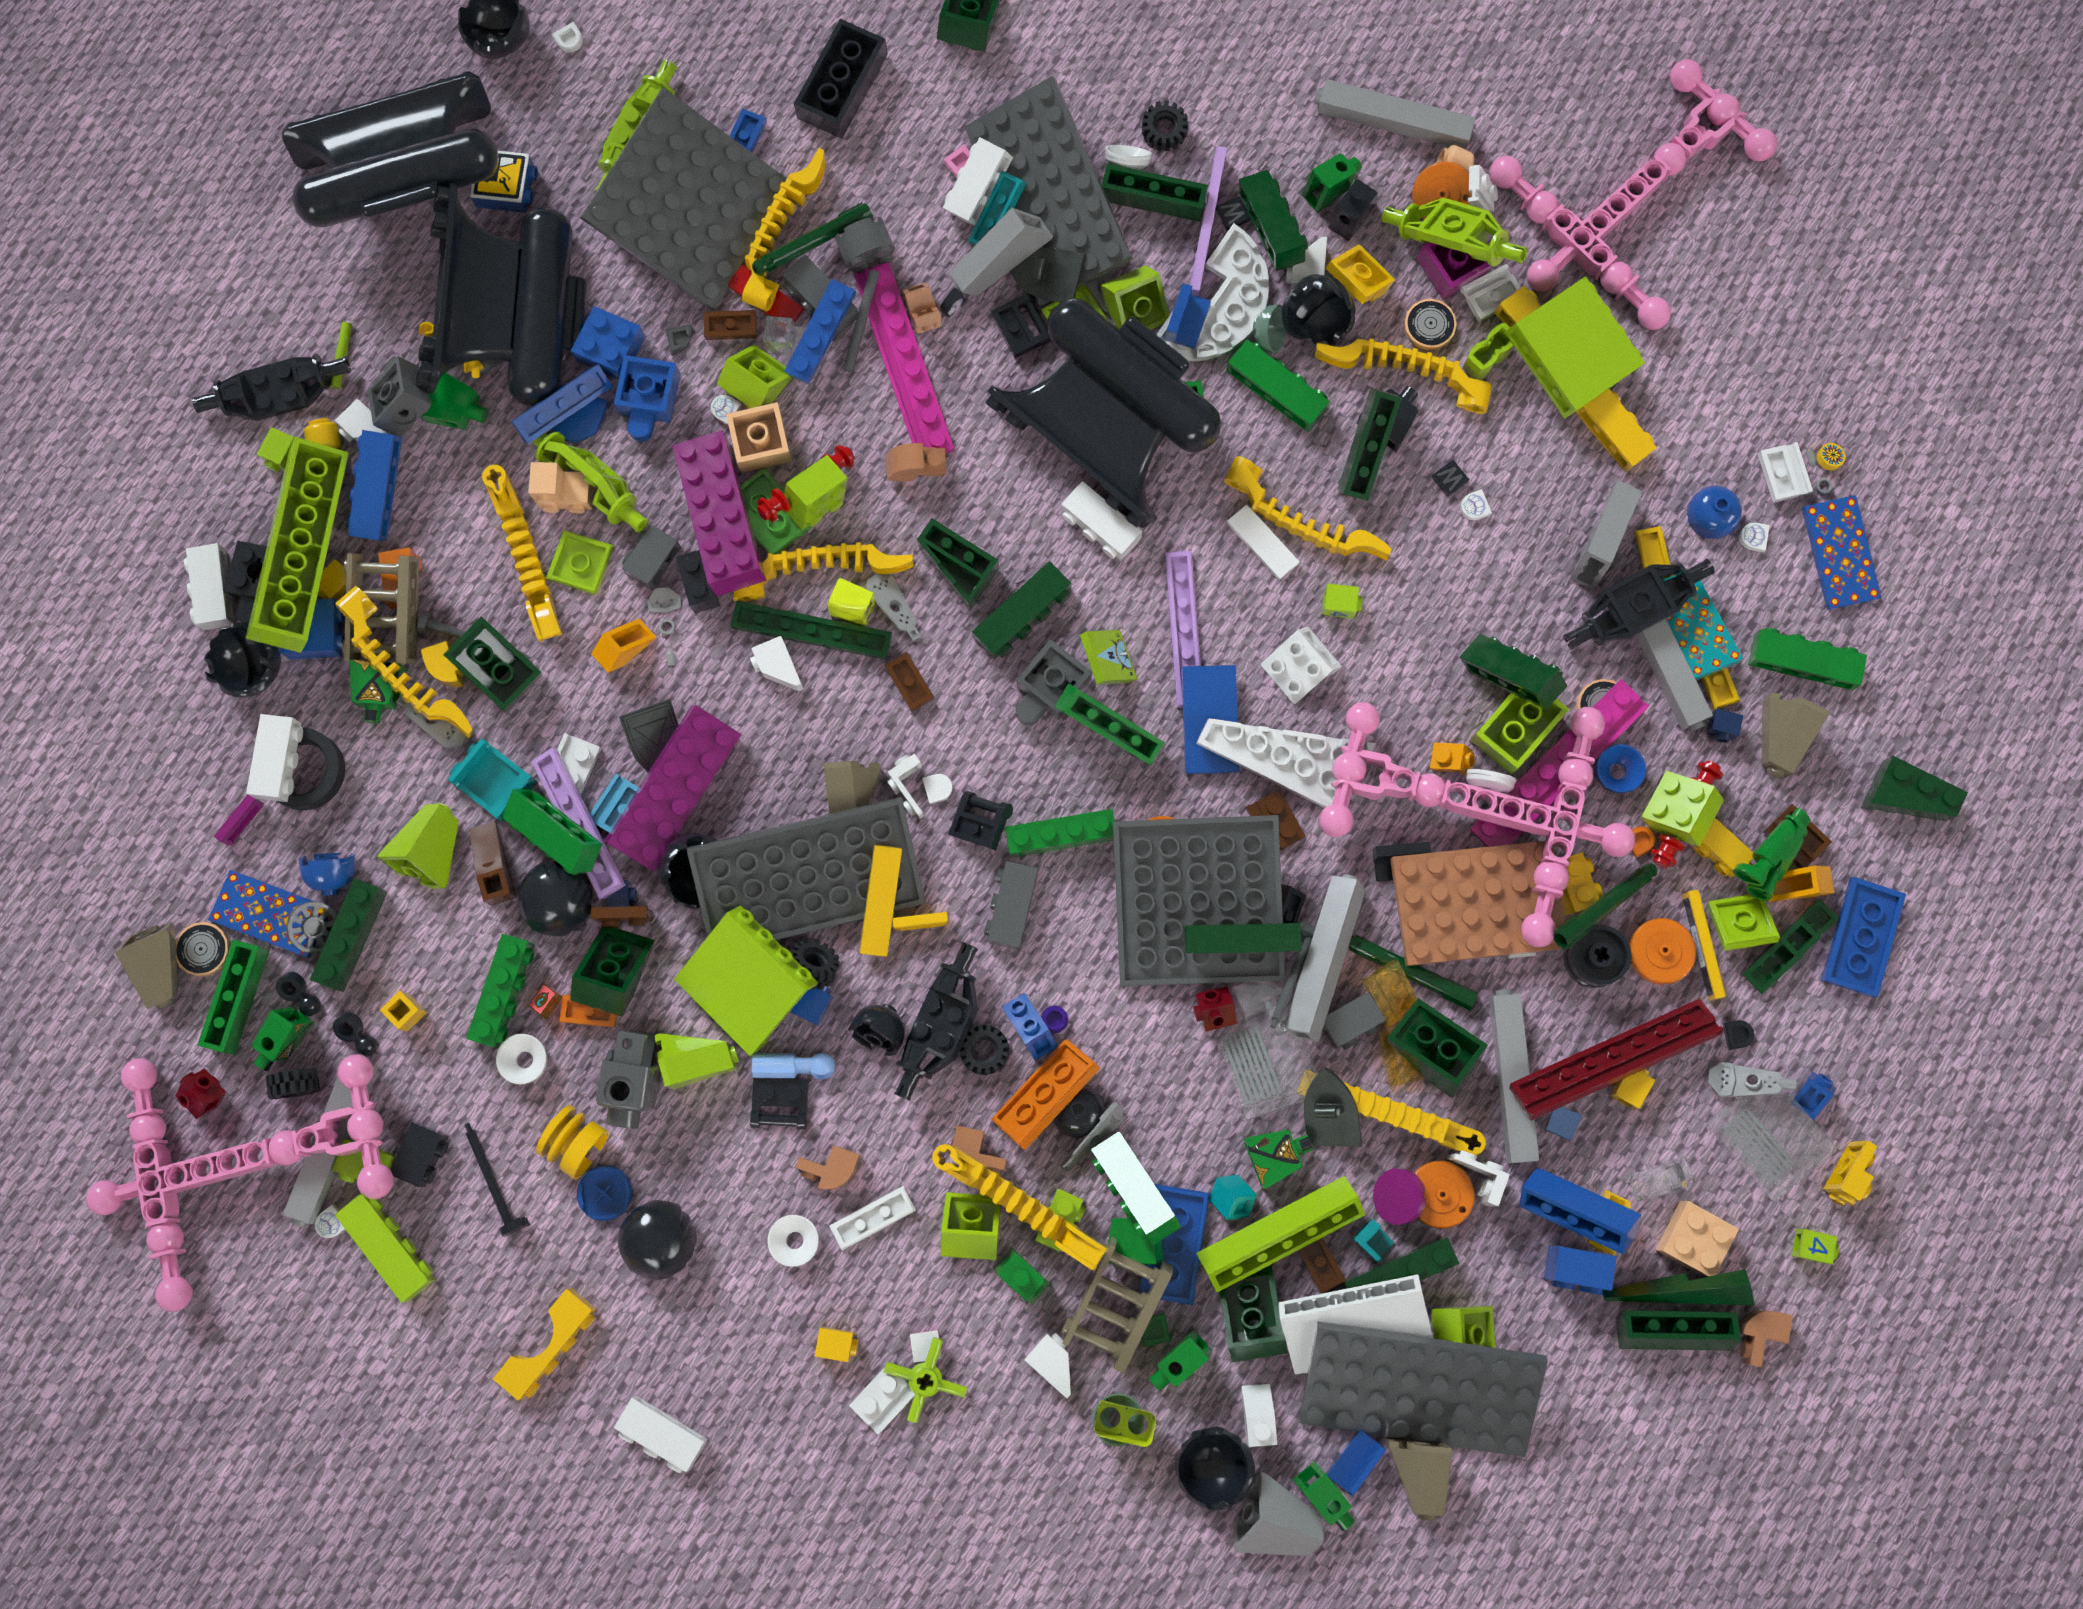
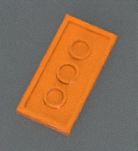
(1045, 1094)

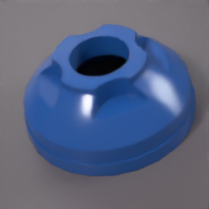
(1631, 761)

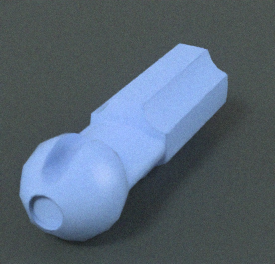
(789, 1065)

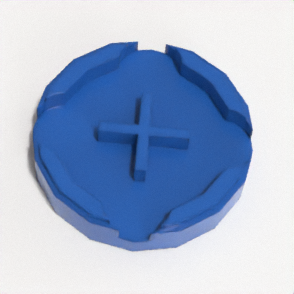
(604, 1193)

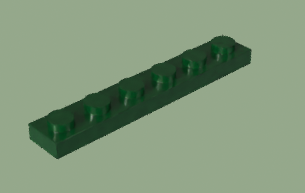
(811, 630)

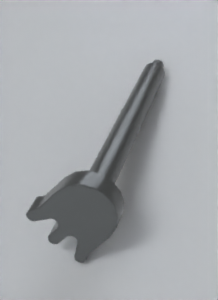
(427, 622)
(1307, 933)

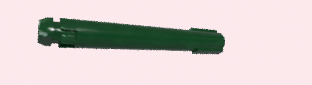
(811, 239)
(1578, 925)
(1445, 987)

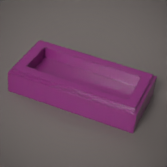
(239, 820)

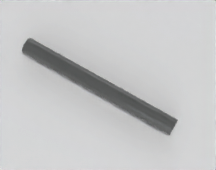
(861, 321)

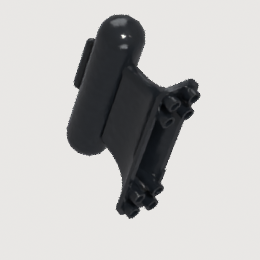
(391, 151)
(503, 299)
(1112, 403)

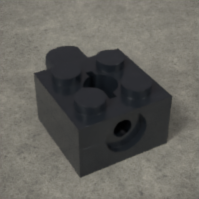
(241, 581)

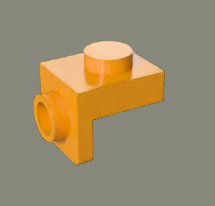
(1452, 758)

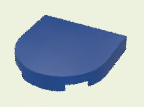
(583, 422)

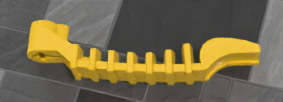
(759, 290)
(1472, 395)
(1244, 477)
(509, 509)
(878, 561)
(357, 609)
(1416, 1121)
(1018, 1202)

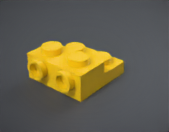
(1360, 274)
(1581, 889)
(1849, 1180)

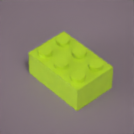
(1517, 730)

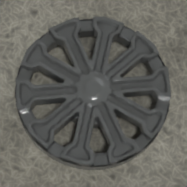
(312, 927)

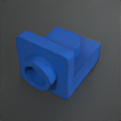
(1815, 1094)

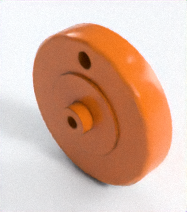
(1442, 181)
(1662, 951)
(1447, 1194)

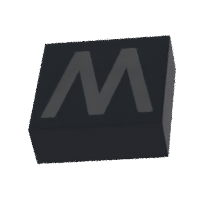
(1233, 212)
(1450, 478)

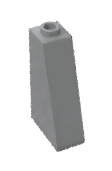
(1000, 251)
(1606, 535)

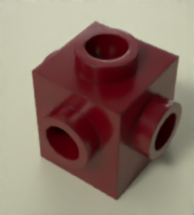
(1215, 1009)
(200, 1093)

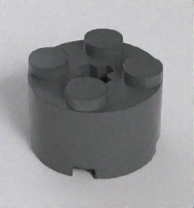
(864, 244)

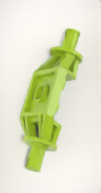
(633, 113)
(1456, 227)
(612, 492)

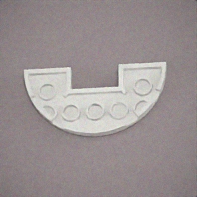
(1236, 301)

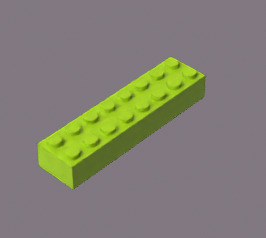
(297, 545)

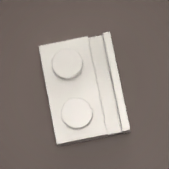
(1481, 189)
(1489, 291)
(1785, 472)
(578, 758)
(882, 1400)

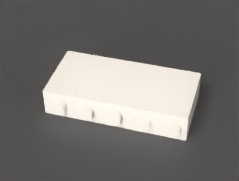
(1380, 1306)

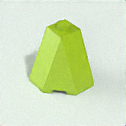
(424, 846)
(693, 1059)

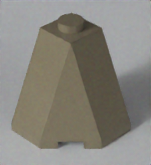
(1788, 732)
(850, 784)
(151, 964)
(1423, 1474)

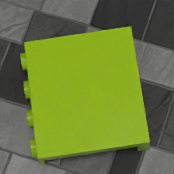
(1575, 347)
(745, 979)

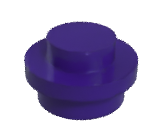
(1055, 1018)

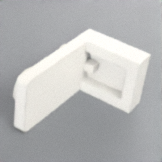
(905, 767)

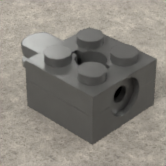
(396, 398)
(1045, 682)

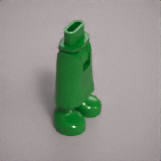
(1774, 856)

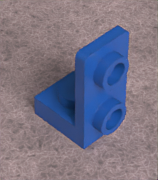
(1030, 1026)

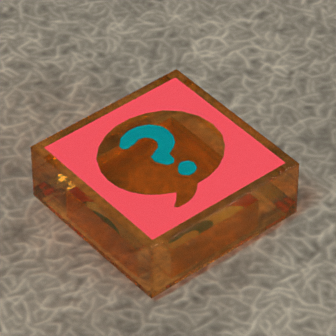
(545, 1001)

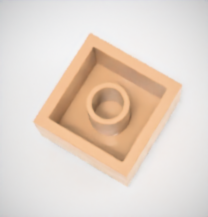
(759, 437)
(1697, 1239)

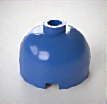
(1714, 512)
(327, 872)

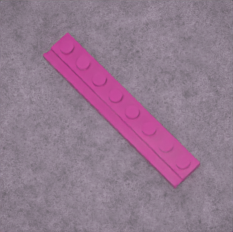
(904, 362)
(1541, 783)

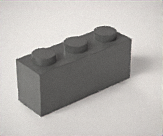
(809, 285)
(1011, 905)

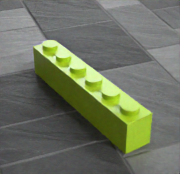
(1280, 1234)

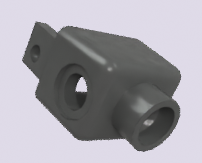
(636, 1069)

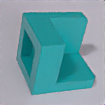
(1232, 1197)
(1373, 1240)

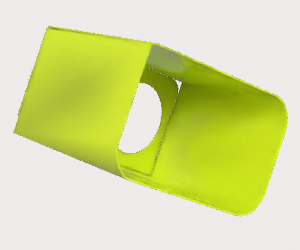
(850, 602)
(1126, 1436)

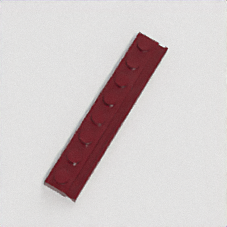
(1615, 1059)

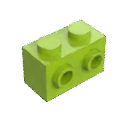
(1066, 1206)

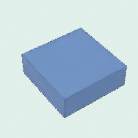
(1563, 1123)

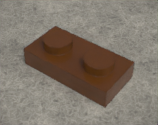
(730, 325)
(909, 682)
(1321, 1265)

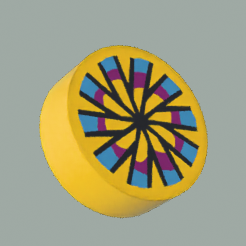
(1830, 456)

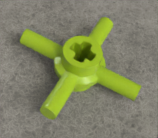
(927, 1367)

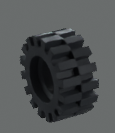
(1164, 112)
(820, 956)
(1001, 1050)
(292, 1083)

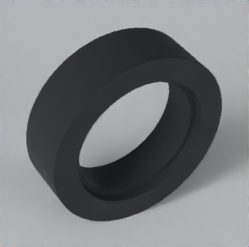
(333, 777)

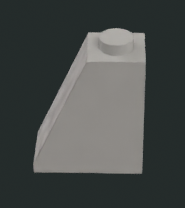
(1276, 1522)

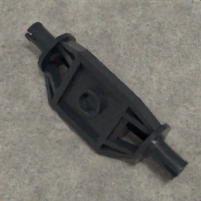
(272, 388)
(1639, 603)
(940, 1023)

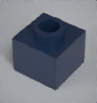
(1724, 725)
(623, 897)

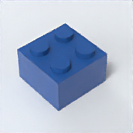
(606, 341)
(1579, 1267)

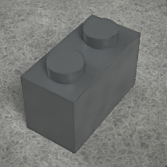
(650, 556)
(1353, 1020)

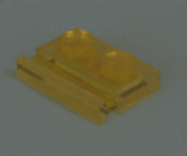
(1391, 992)
(1397, 1068)

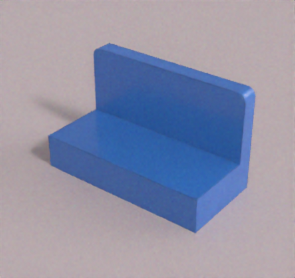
(1187, 318)
(1356, 1462)

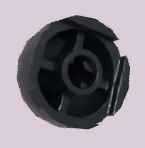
(875, 1025)
(1081, 1113)

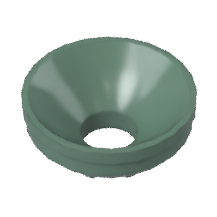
(1269, 329)
(1135, 1422)

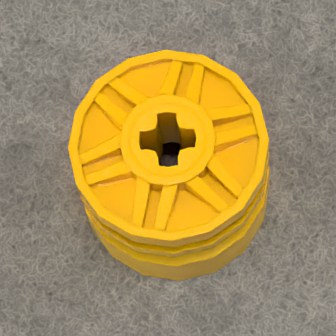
(568, 1139)

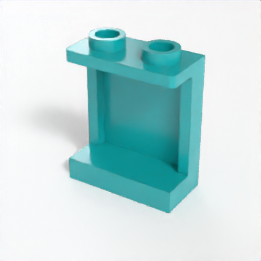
(489, 777)

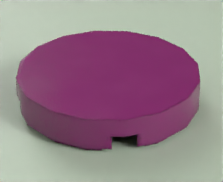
(1399, 1196)

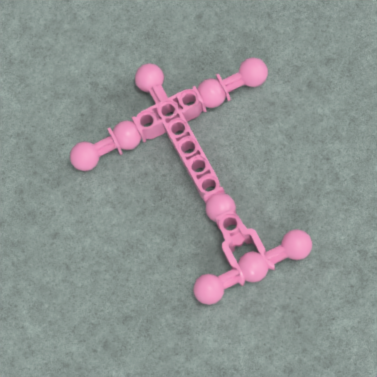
(1668, 160)
(1430, 790)
(283, 1149)

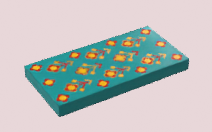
(1703, 635)

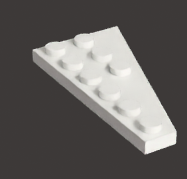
(1285, 757)

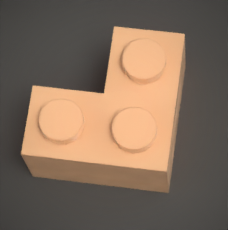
(559, 489)

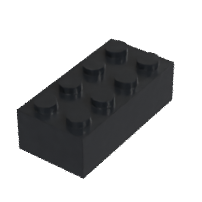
(841, 78)

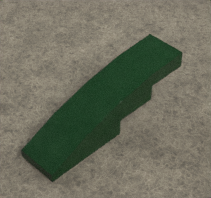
(1243, 938)
(1791, 946)

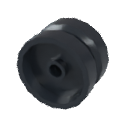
(1613, 955)

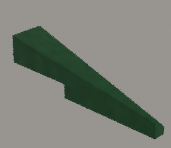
(1720, 1289)

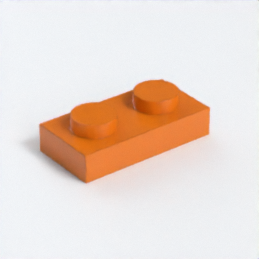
(582, 1014)

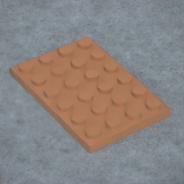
(1468, 902)

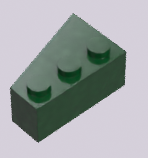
(958, 561)
(1913, 792)

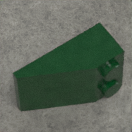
(967, 22)
(493, 664)
(611, 970)
(1437, 1047)
(1253, 1317)

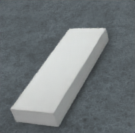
(1263, 542)
(872, 1218)

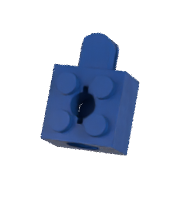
(646, 394)

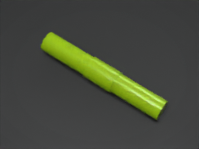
(341, 351)

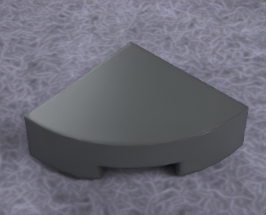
(679, 338)

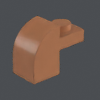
(922, 308)
(913, 459)
(970, 1142)
(838, 1169)
(1761, 1326)

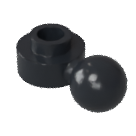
(308, 1004)
(364, 1044)

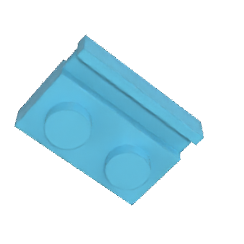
(613, 802)

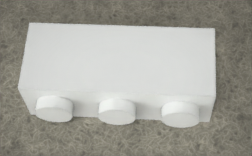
(976, 181)
(1100, 521)
(207, 576)
(274, 758)
(660, 1434)

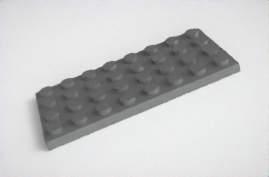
(1058, 176)
(805, 871)
(1422, 1389)

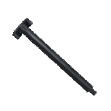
(510, 1226)

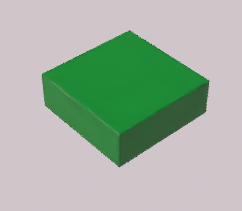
(1156, 1331)

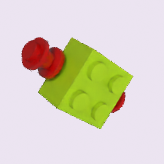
(812, 491)
(1683, 811)

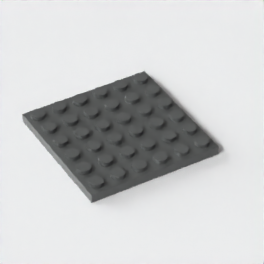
(684, 199)
(1195, 875)

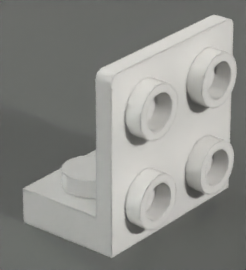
(1300, 664)
(1490, 1189)

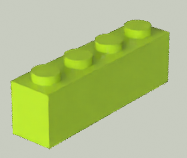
(385, 1247)

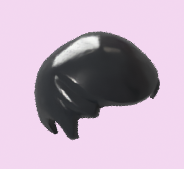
(485, 19)
(1318, 309)
(241, 664)
(676, 869)
(554, 900)
(657, 1240)
(1218, 1483)

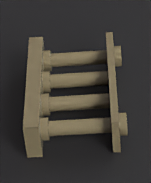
(405, 597)
(1132, 1327)

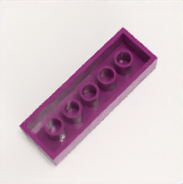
(719, 513)
(672, 787)

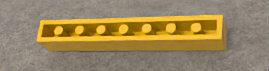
(1603, 415)

